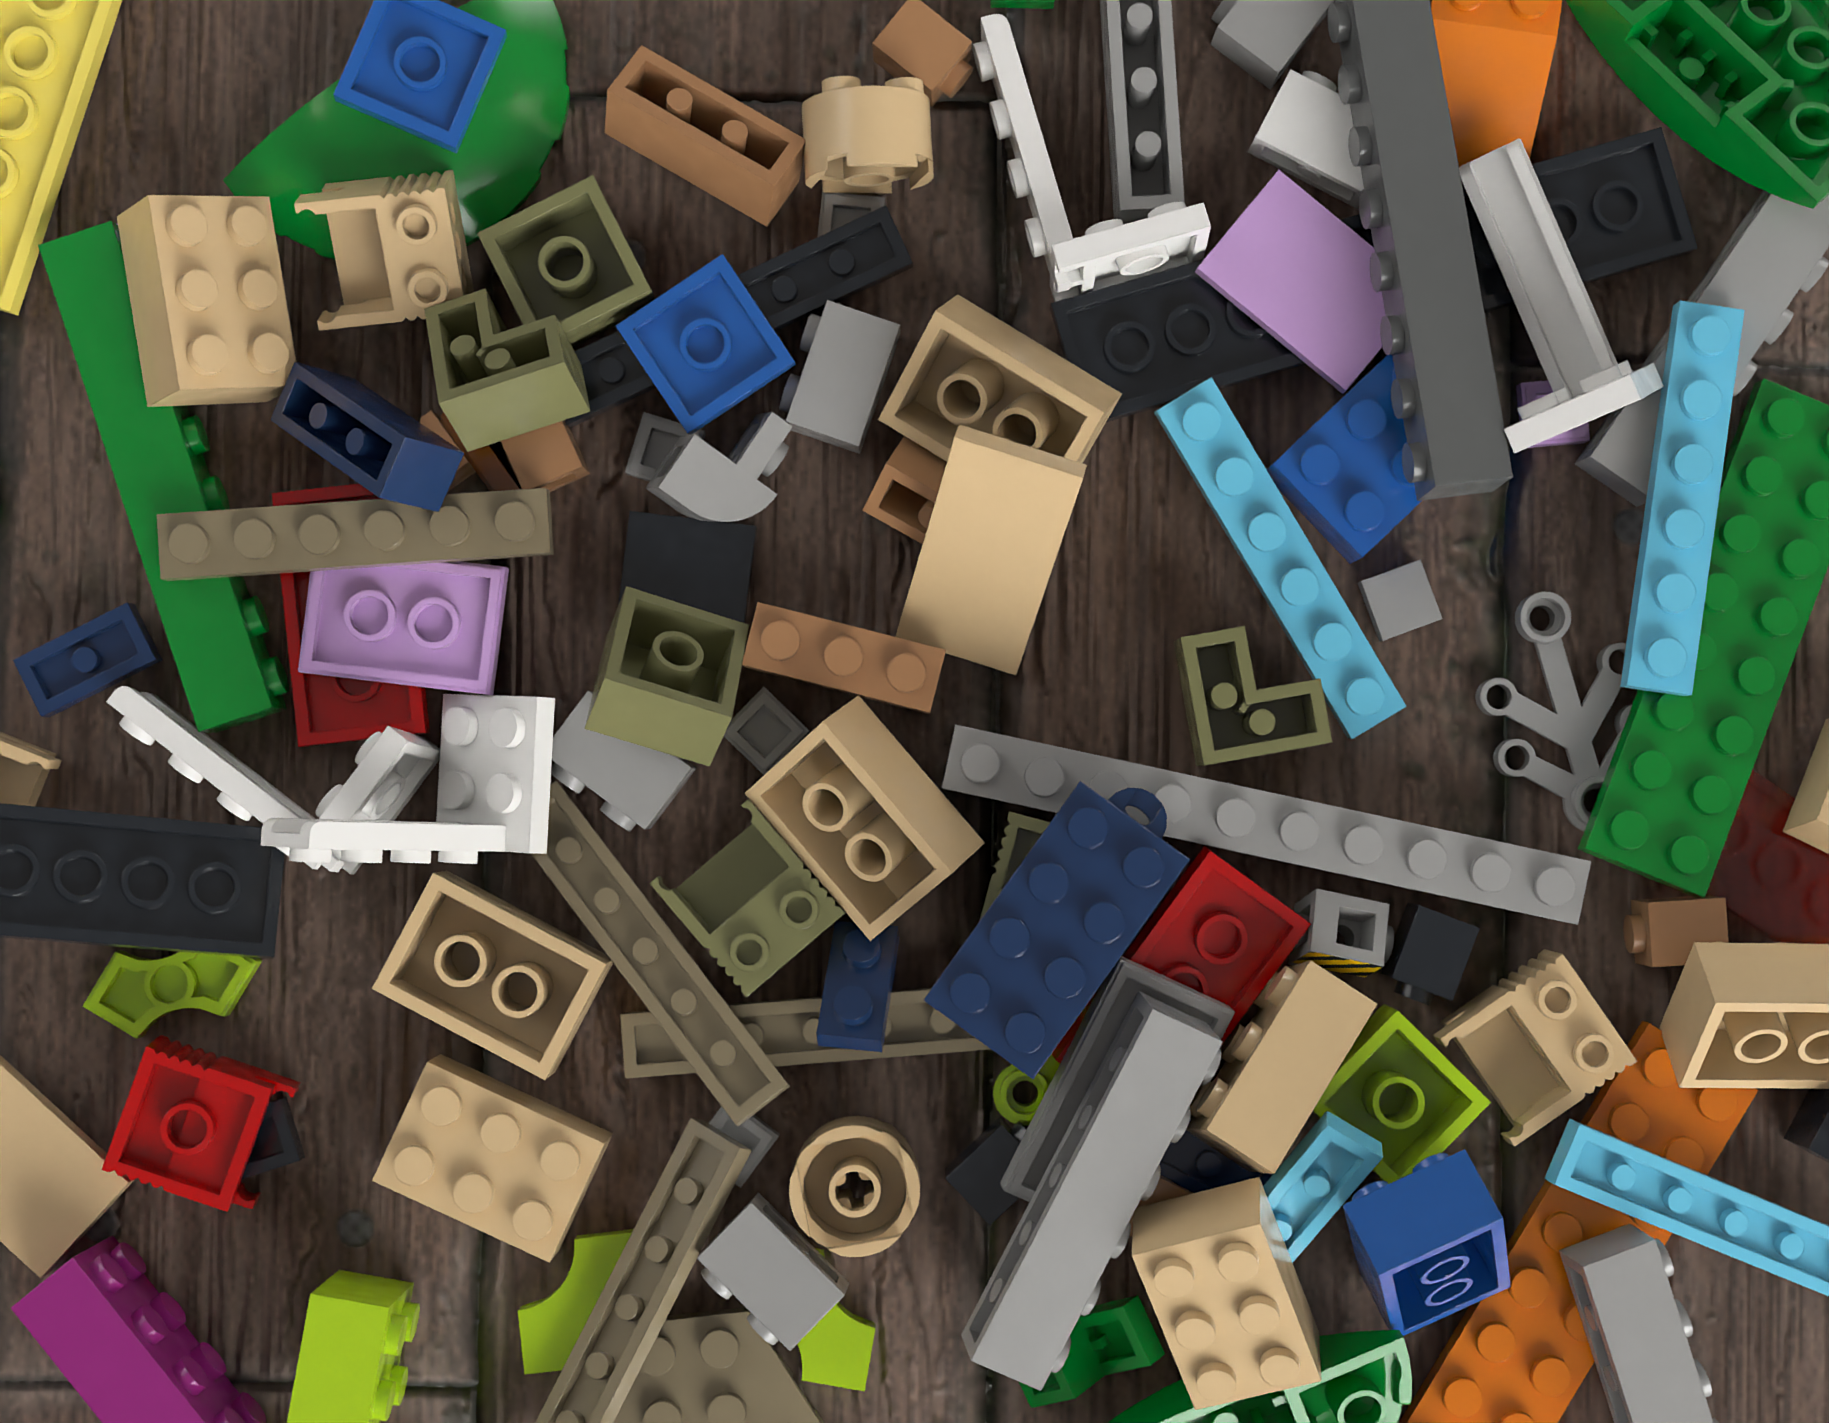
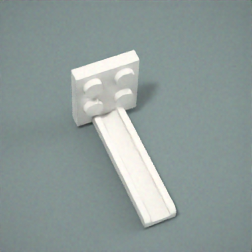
(1109, 249)
(1549, 300)
(380, 787)
(488, 793)

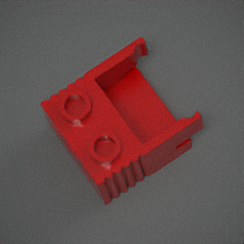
(193, 1123)

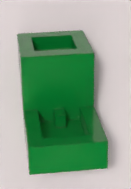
(1104, 1342)

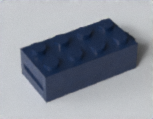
(1059, 925)

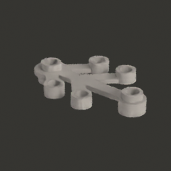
(1571, 723)

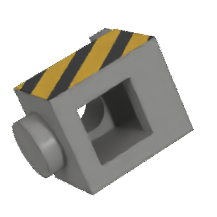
(1357, 919)

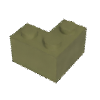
(501, 379)
(1227, 712)

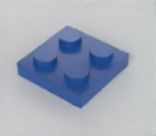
(421, 68)
(705, 345)

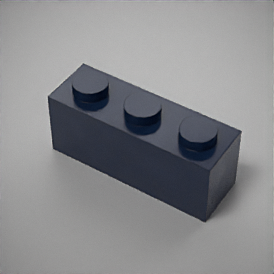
(367, 437)

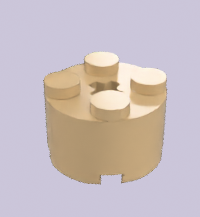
(867, 136)
(832, 1214)

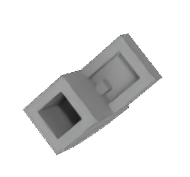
(718, 487)

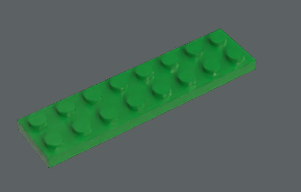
(1692, 755)

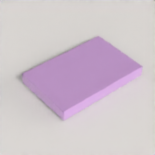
(1301, 280)
(407, 625)

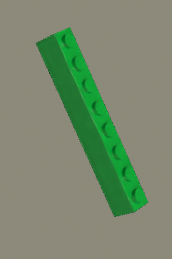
(162, 470)

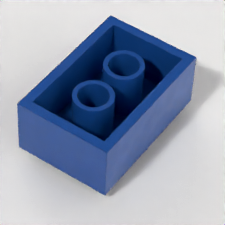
(1350, 468)
(1428, 1242)

